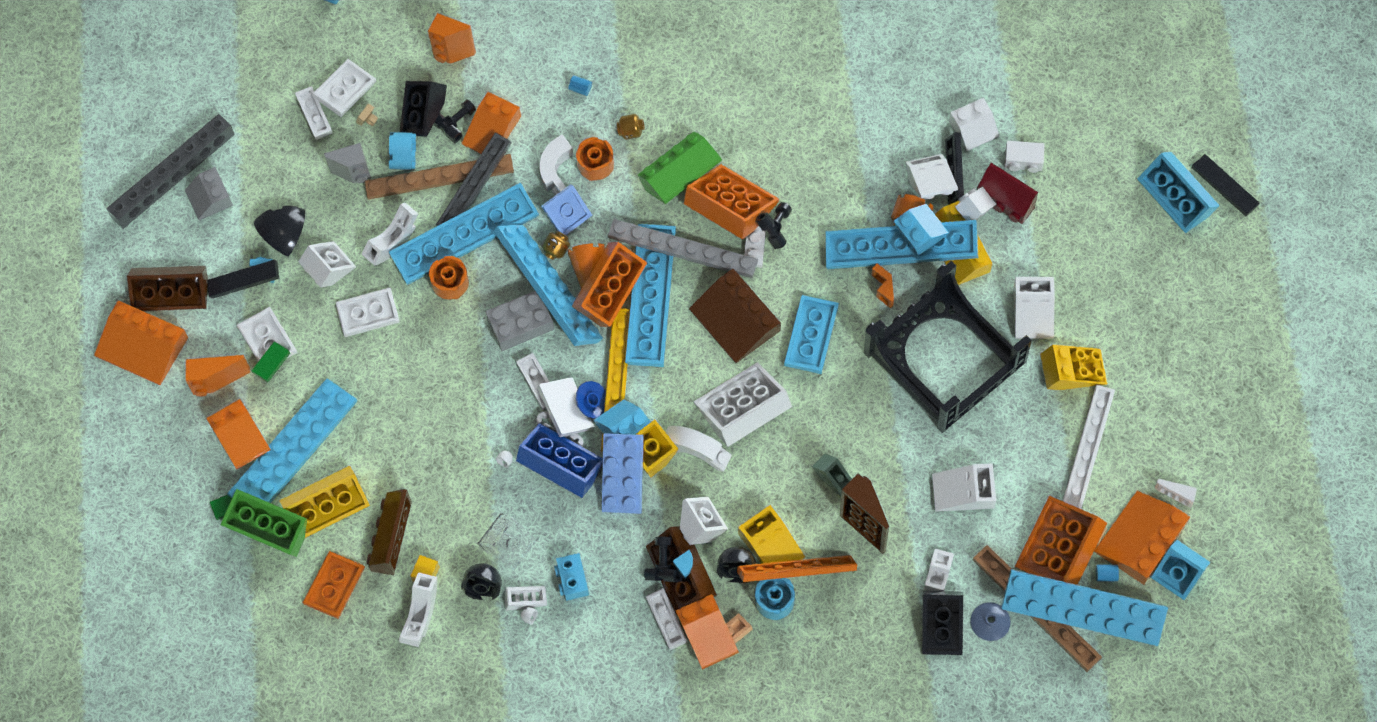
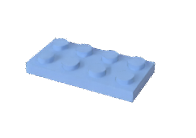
(622, 473)

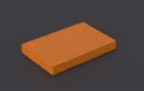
(333, 585)

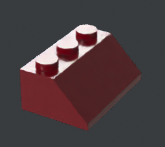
(1009, 193)

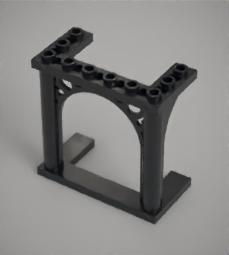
(950, 294)

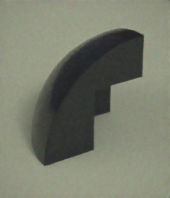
(281, 227)

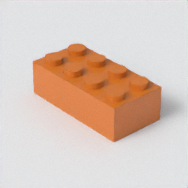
(609, 284)

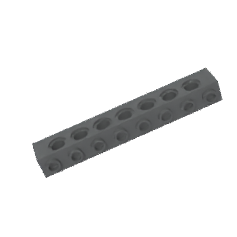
(170, 171)

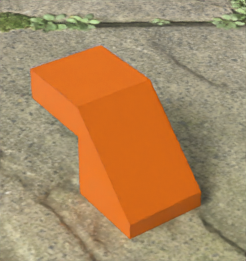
(885, 291)

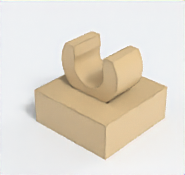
(366, 115)

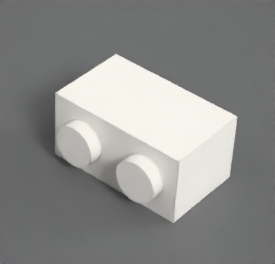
(1024, 156)
(975, 204)

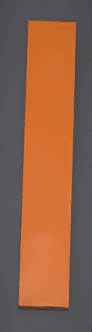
(796, 568)

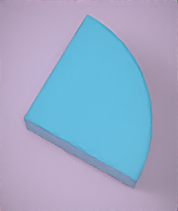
(684, 563)

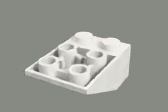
(931, 176)
(1034, 307)
(964, 488)

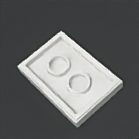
(344, 88)
(367, 312)
(262, 331)
(562, 407)

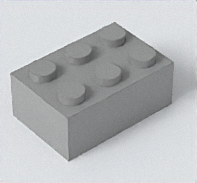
(519, 320)

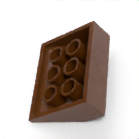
(735, 316)
(864, 512)

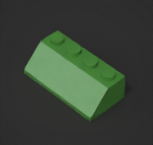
(679, 167)
(265, 523)

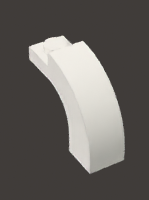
(552, 157)
(396, 234)
(699, 445)
(421, 609)

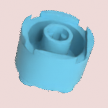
(402, 150)
(775, 608)

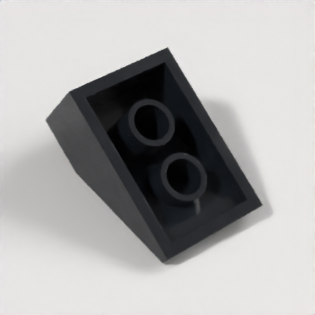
(421, 106)
(942, 623)

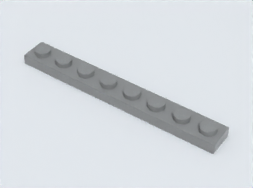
(682, 248)

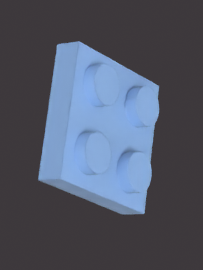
(566, 210)

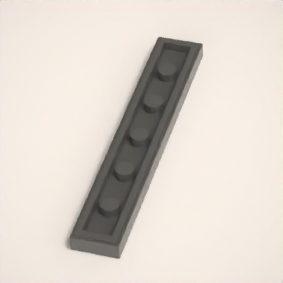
(476, 178)

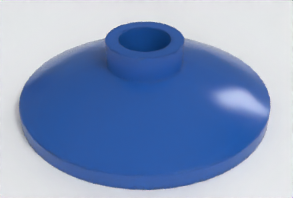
(594, 393)

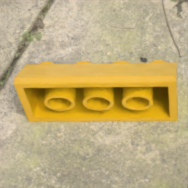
(966, 268)
(327, 500)

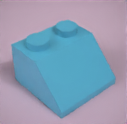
(920, 228)
(622, 419)
(1180, 569)

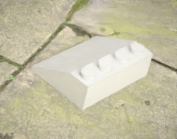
(743, 404)

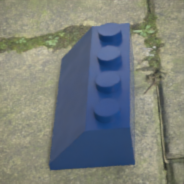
(559, 460)

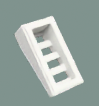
(1178, 492)
(509, 605)

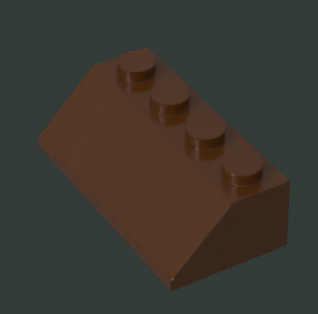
(168, 288)
(390, 532)
(696, 584)

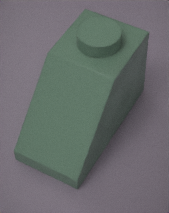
(832, 473)

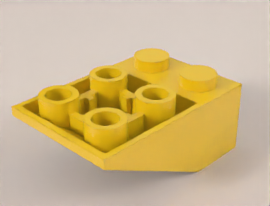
(1072, 367)
(769, 538)

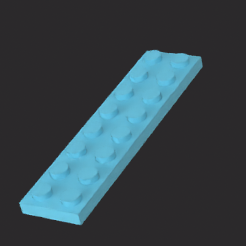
(463, 232)
(889, 247)
(547, 284)
(650, 306)
(296, 442)
(1084, 607)

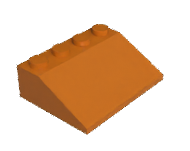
(729, 200)
(140, 342)
(1142, 536)
(1061, 542)

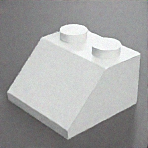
(974, 123)
(326, 263)
(700, 521)

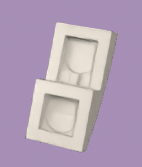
(939, 570)

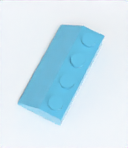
(1177, 191)

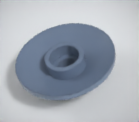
(986, 629)

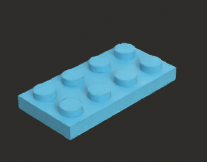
(811, 334)

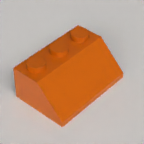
(450, 39)

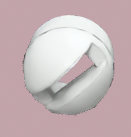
(504, 456)
(527, 613)

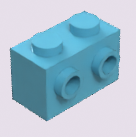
(572, 577)

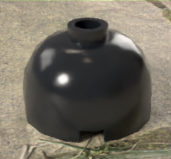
(731, 559)
(479, 578)

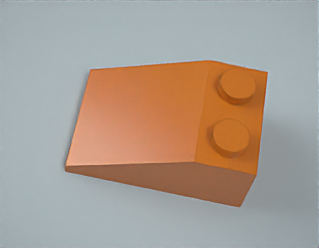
(491, 117)
(214, 373)
(238, 434)
(707, 631)

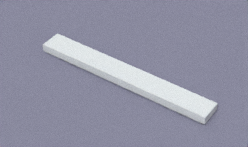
(1088, 446)

